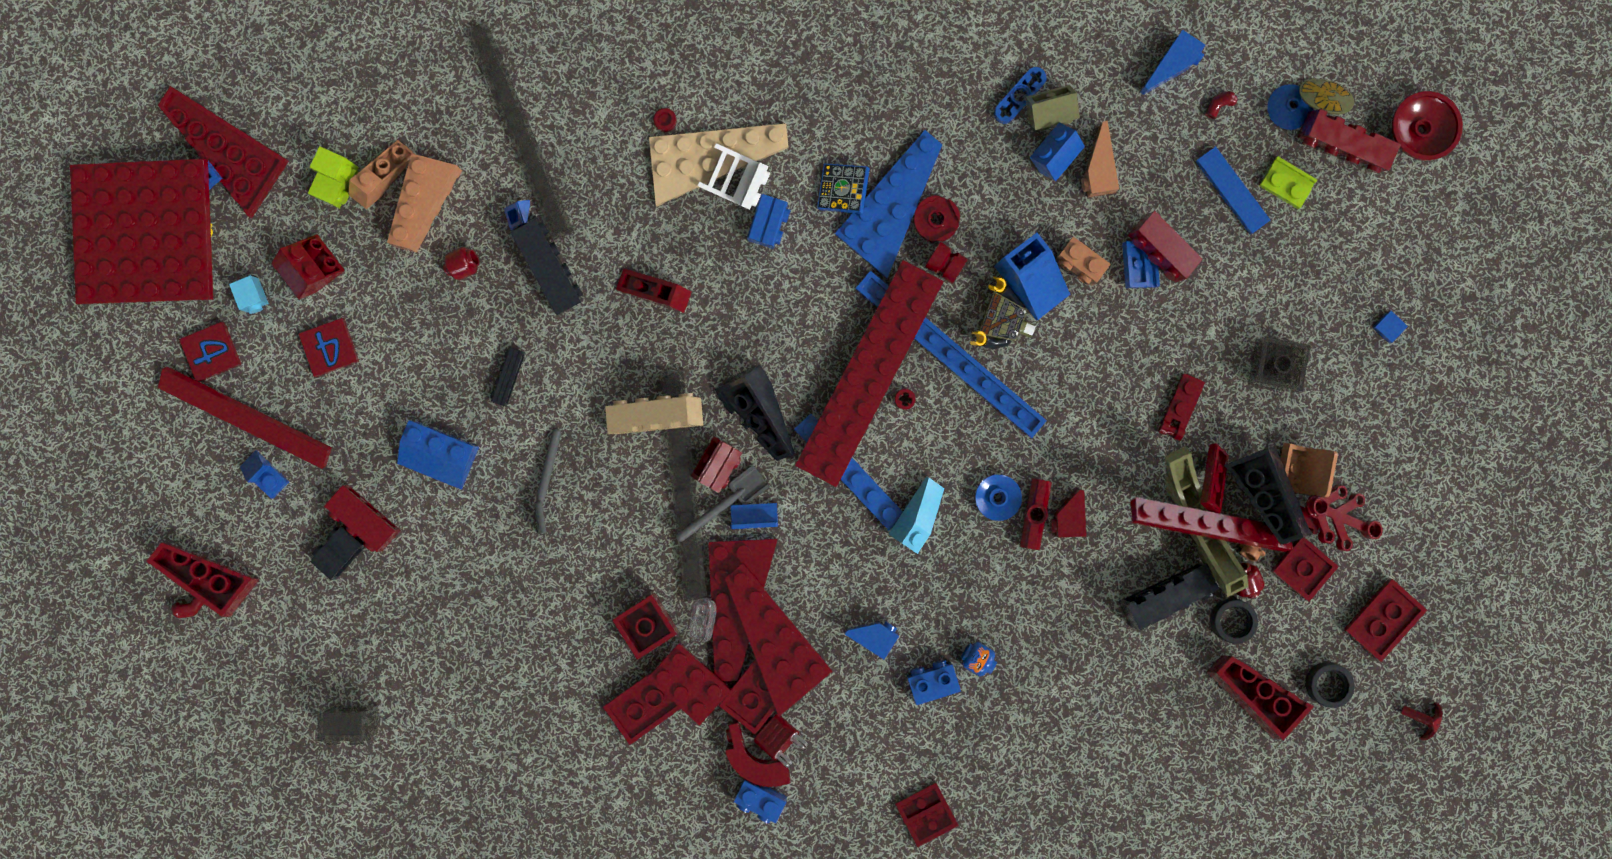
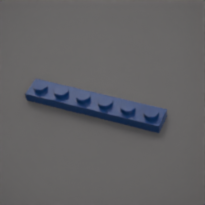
(860, 483)

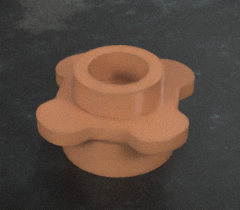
(1251, 552)

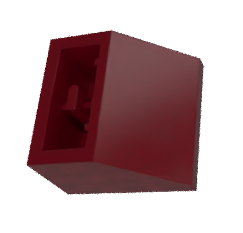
(307, 266)

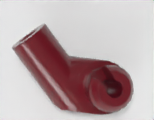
(1225, 98)
(186, 610)

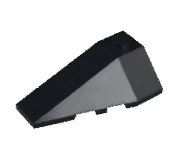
(755, 401)

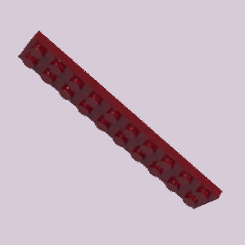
(869, 373)

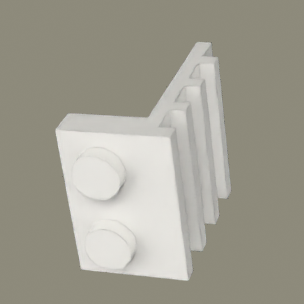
(752, 178)

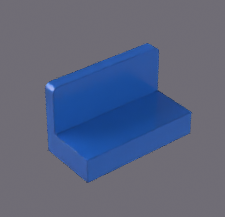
(754, 516)

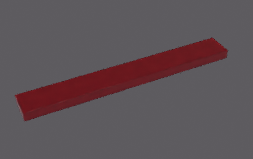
(244, 417)

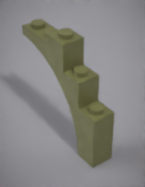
(1186, 492)

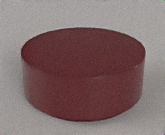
(665, 119)

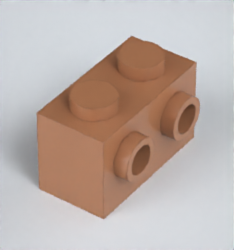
(1082, 262)

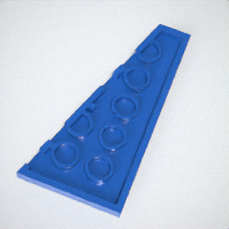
(890, 206)

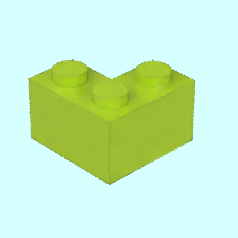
(332, 177)

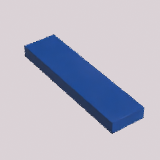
(1232, 190)

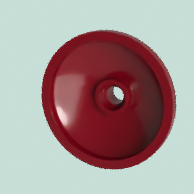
(1437, 117)

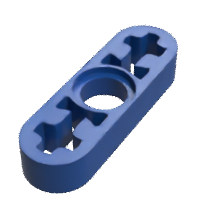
(1019, 86)

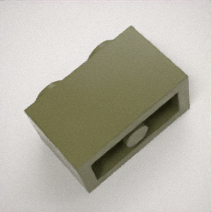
(1052, 107)

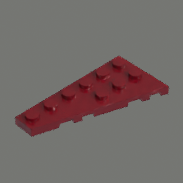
(729, 635)
(782, 652)

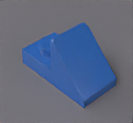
(263, 474)

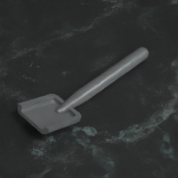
(545, 479)
(744, 487)

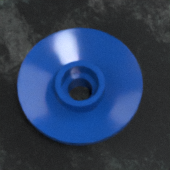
(1280, 110)
(1010, 500)

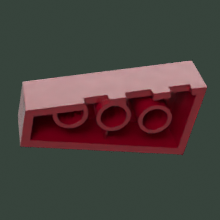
(1348, 141)
(207, 580)
(1264, 701)

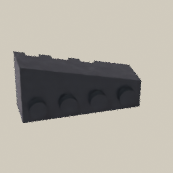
(546, 265)
(1271, 492)
(1169, 596)

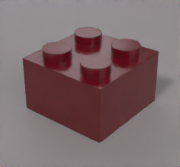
(645, 626)

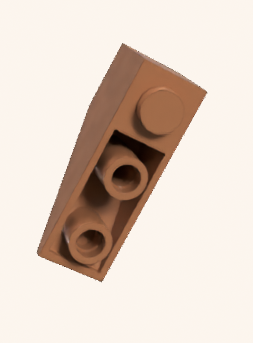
(378, 175)

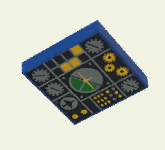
(843, 188)

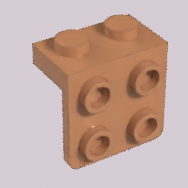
(1309, 469)

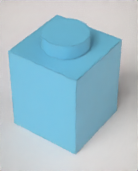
(249, 294)

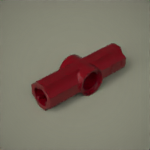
(1037, 498)

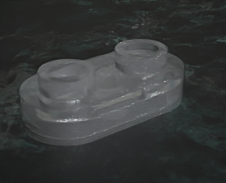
(702, 620)

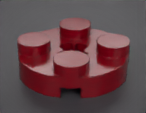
(931, 231)

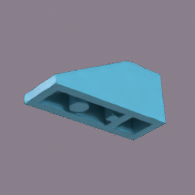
(919, 516)

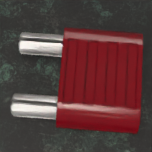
(777, 737)

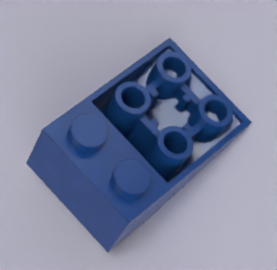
(1034, 276)

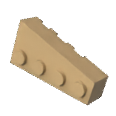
(654, 414)

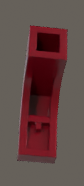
(757, 771)

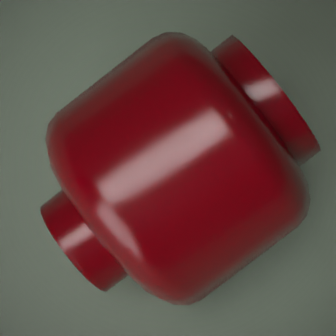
(461, 263)
(1255, 581)

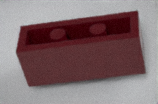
(1164, 247)
(361, 518)

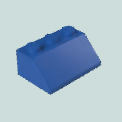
(436, 454)

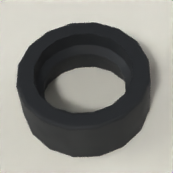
(1252, 619)
(1348, 685)

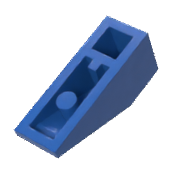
(1179, 58)

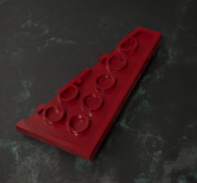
(242, 162)

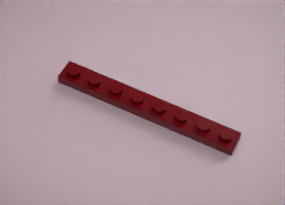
(1204, 524)

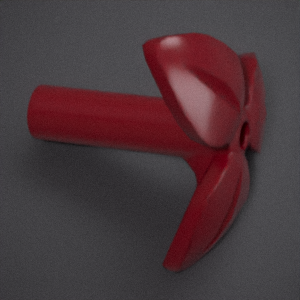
(1432, 722)

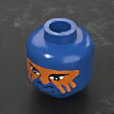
(978, 659)

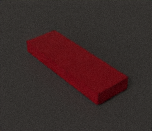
(1214, 479)

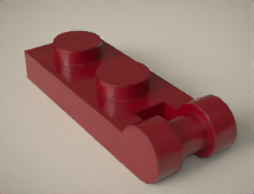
(1181, 406)

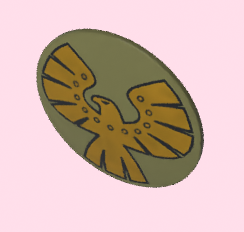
(1326, 96)

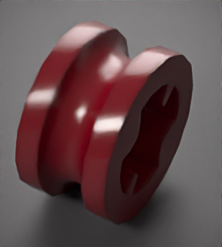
(911, 395)

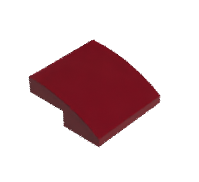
(927, 815)

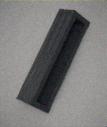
(508, 376)

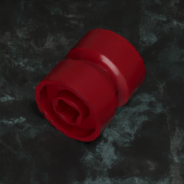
(946, 263)

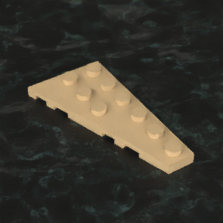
(690, 158)

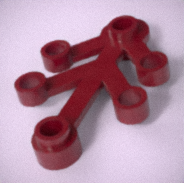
(1319, 508)

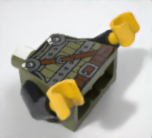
(1002, 319)

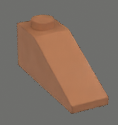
(1100, 174)

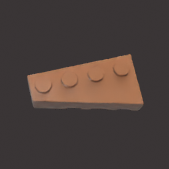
(420, 200)

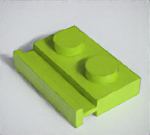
(1288, 182)

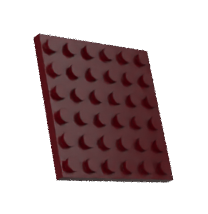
(141, 231)

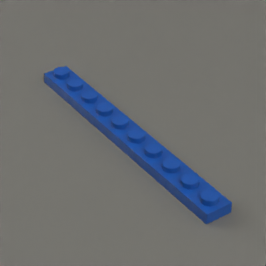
(963, 365)

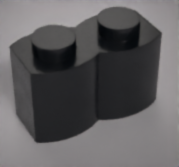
(337, 553)

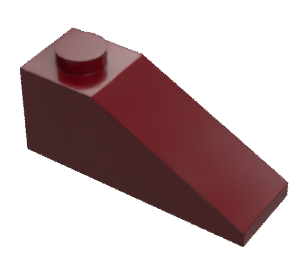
(654, 290)

